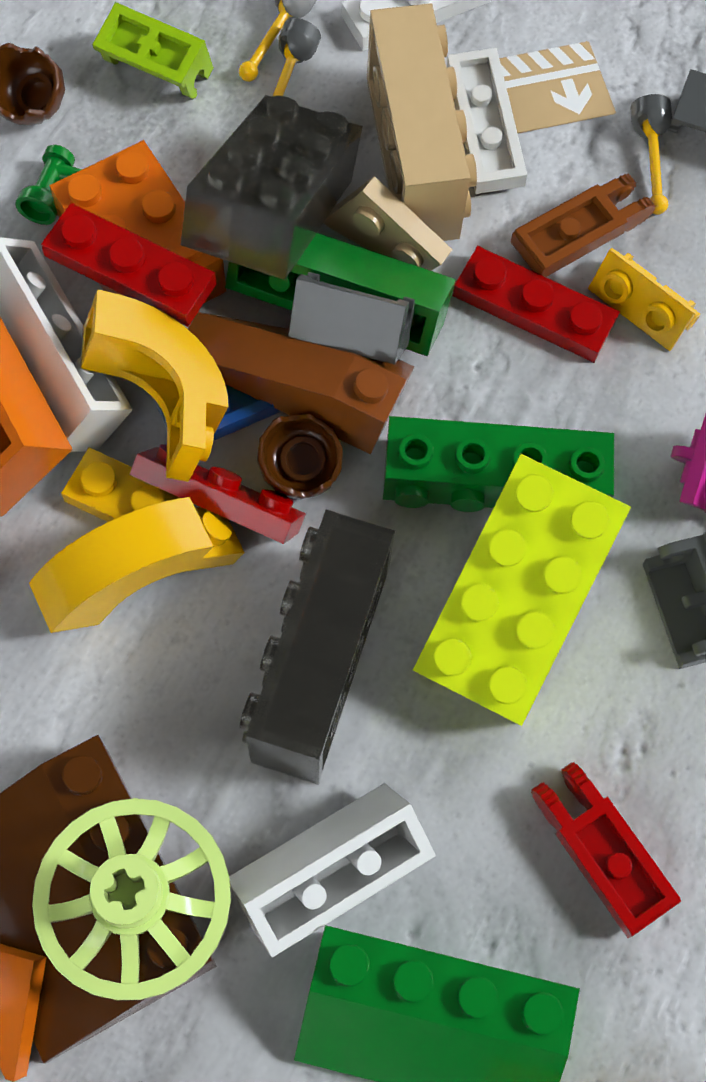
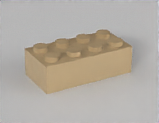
(417, 117)

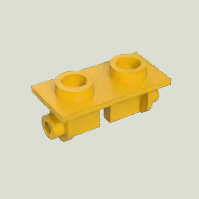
(642, 299)

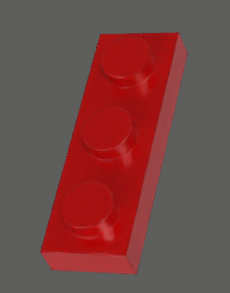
(129, 263)
(535, 303)
(223, 494)

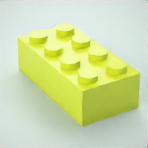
(521, 589)

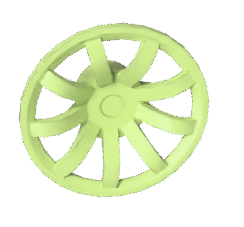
(130, 898)

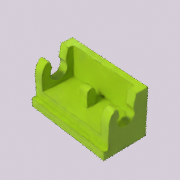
(153, 48)

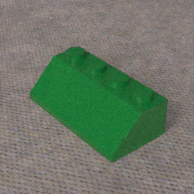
(430, 1016)

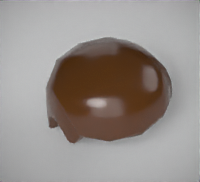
(29, 85)
(299, 456)

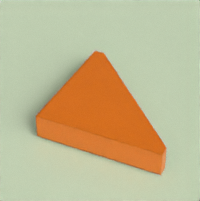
(19, 1001)

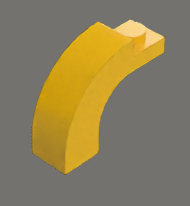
(166, 361)
(127, 554)

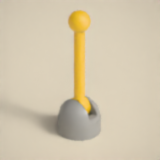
(287, 9)

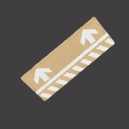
(555, 87)

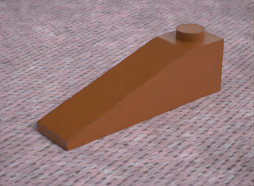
(305, 378)

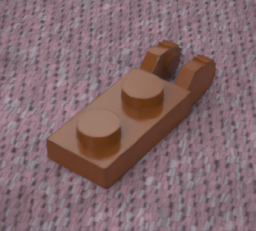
(580, 226)

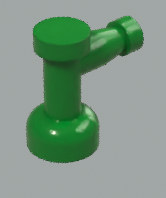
(36, 200)

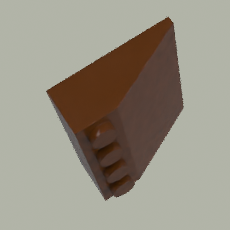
(30, 820)

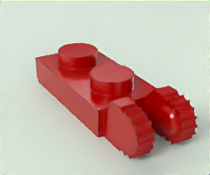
(608, 853)

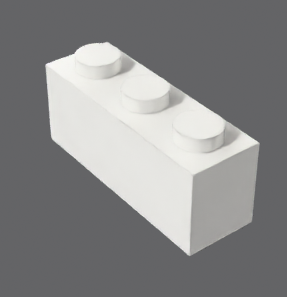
(330, 868)

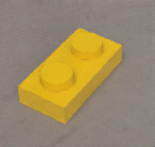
(107, 490)

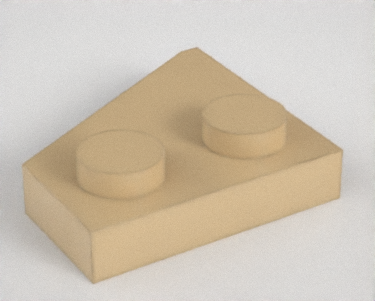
(387, 226)

